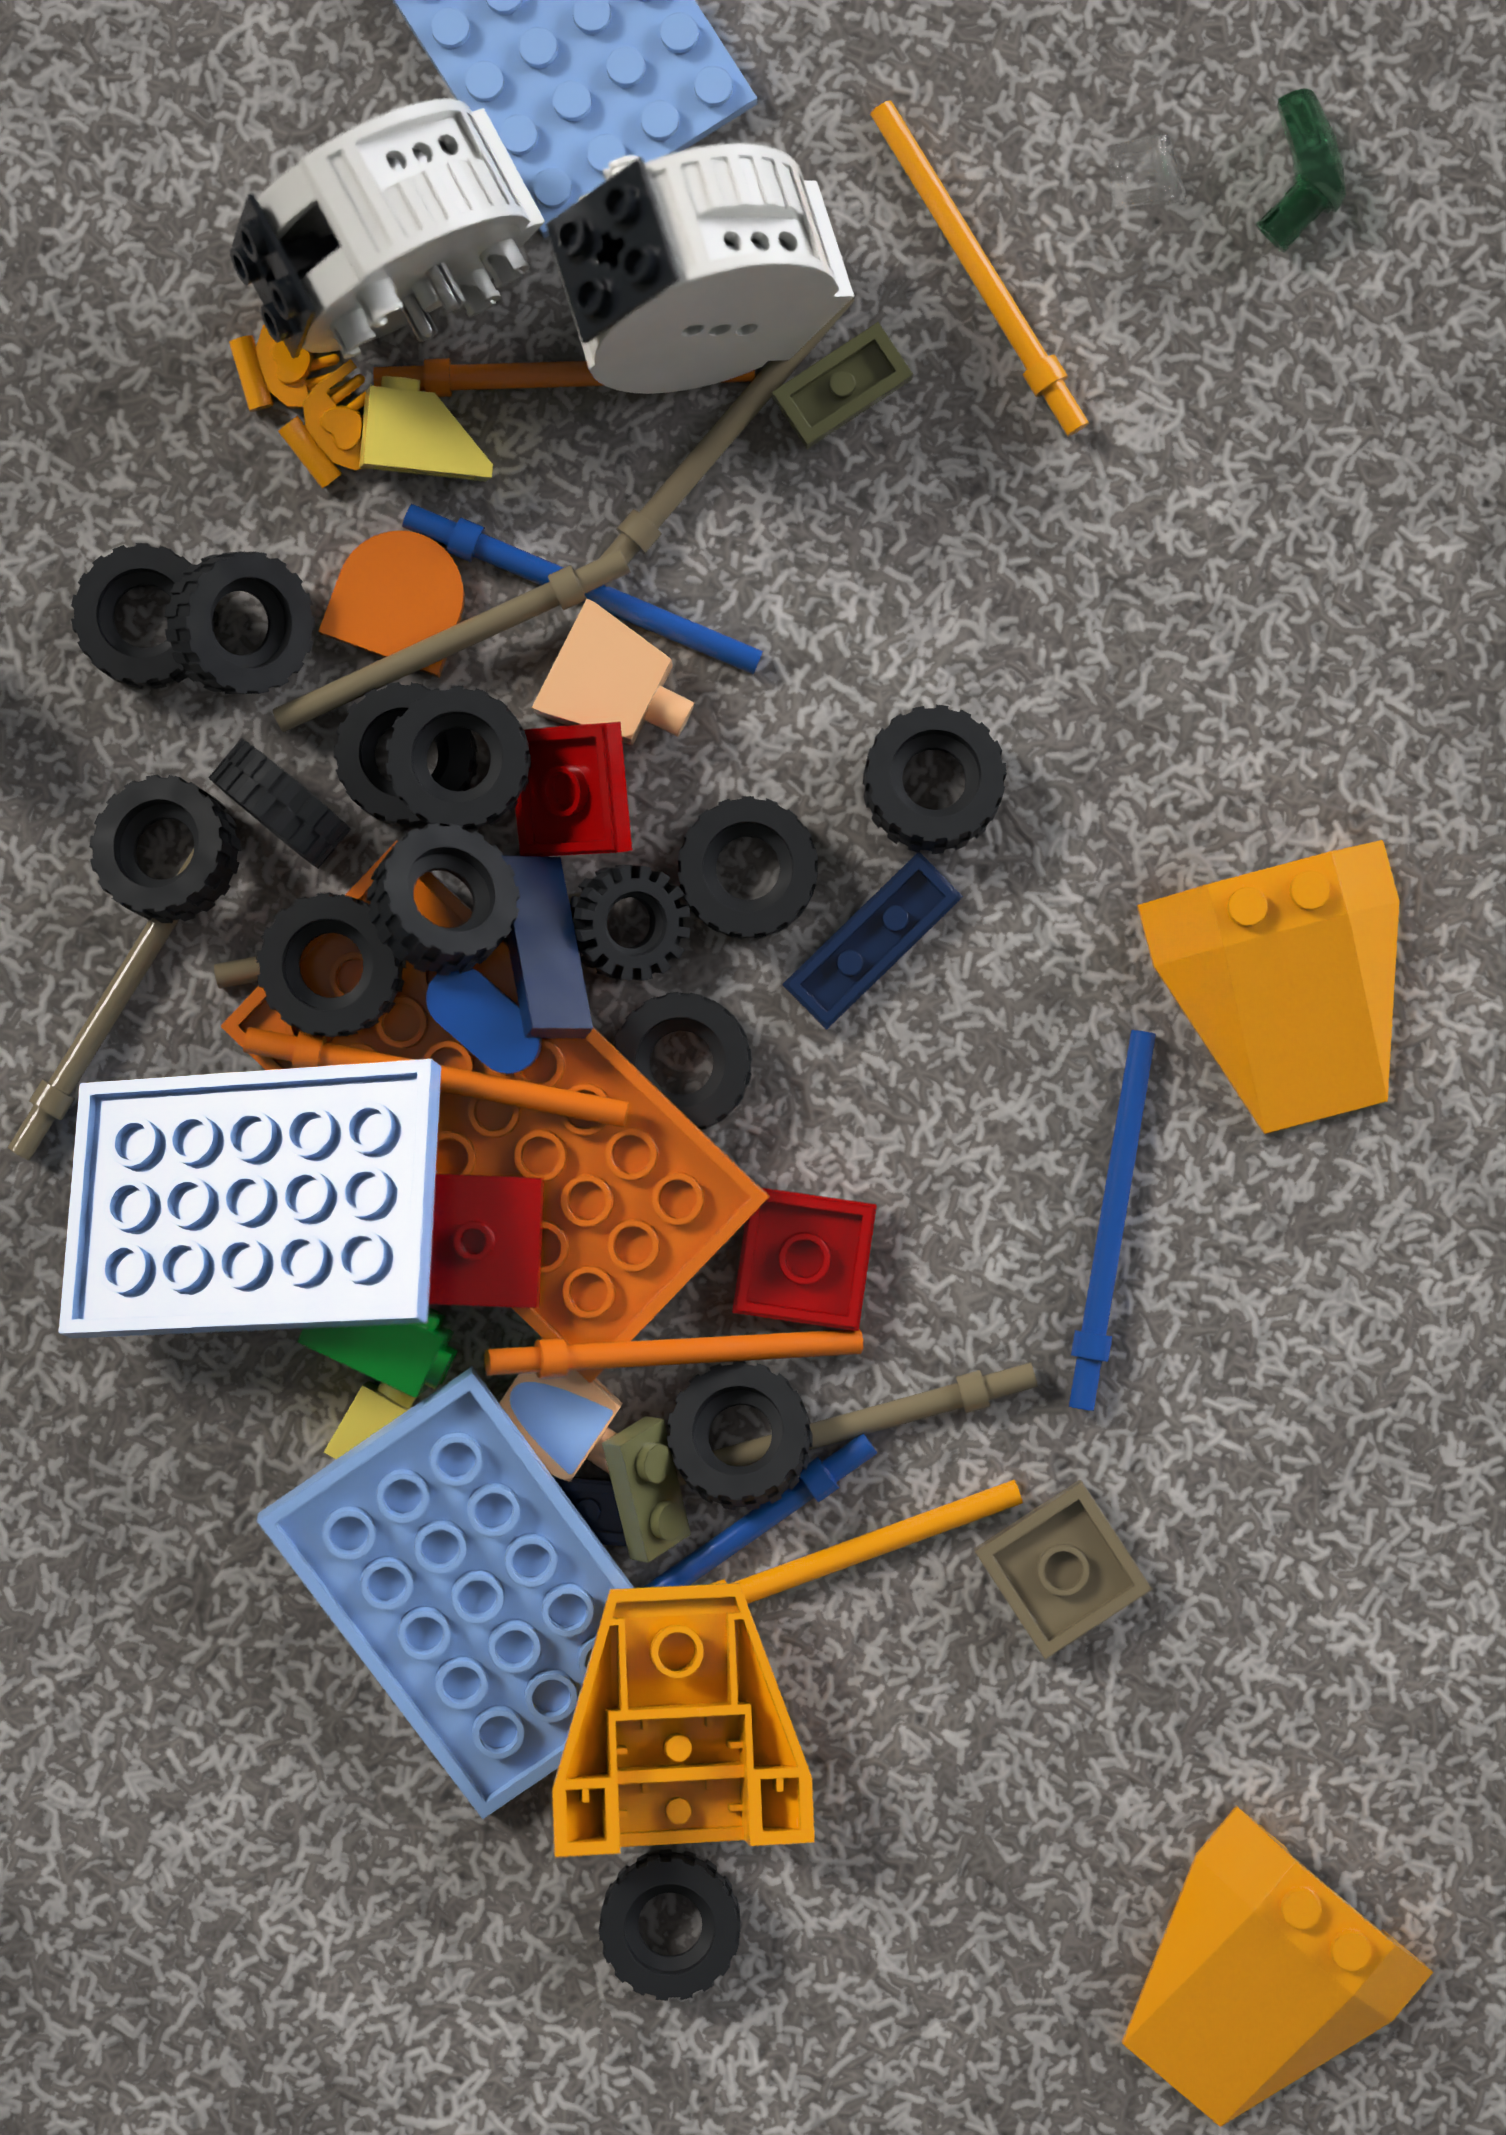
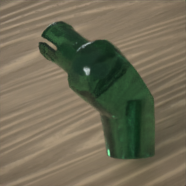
(1316, 167)

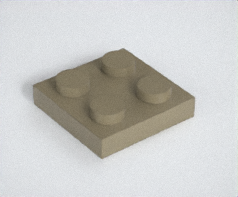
(1062, 1569)

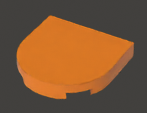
(395, 595)

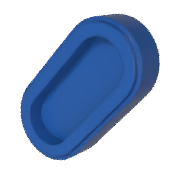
(482, 1020)

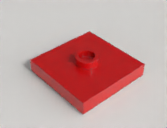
(574, 792)
(486, 1241)
(805, 1260)

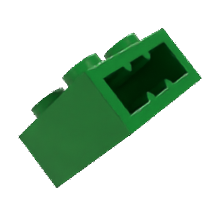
(395, 1354)

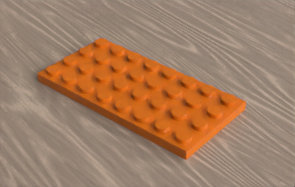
(621, 1206)

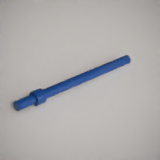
(468, 541)
(1091, 1343)
(815, 1482)

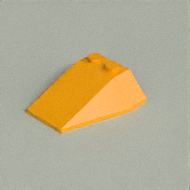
(1288, 980)
(679, 1731)
(1261, 1976)

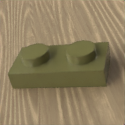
(842, 385)
(646, 1489)

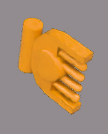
(272, 370)
(329, 430)

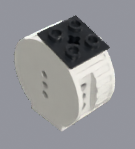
(386, 229)
(697, 267)

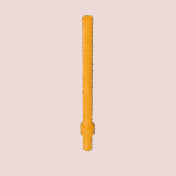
(1043, 372)
(879, 1542)

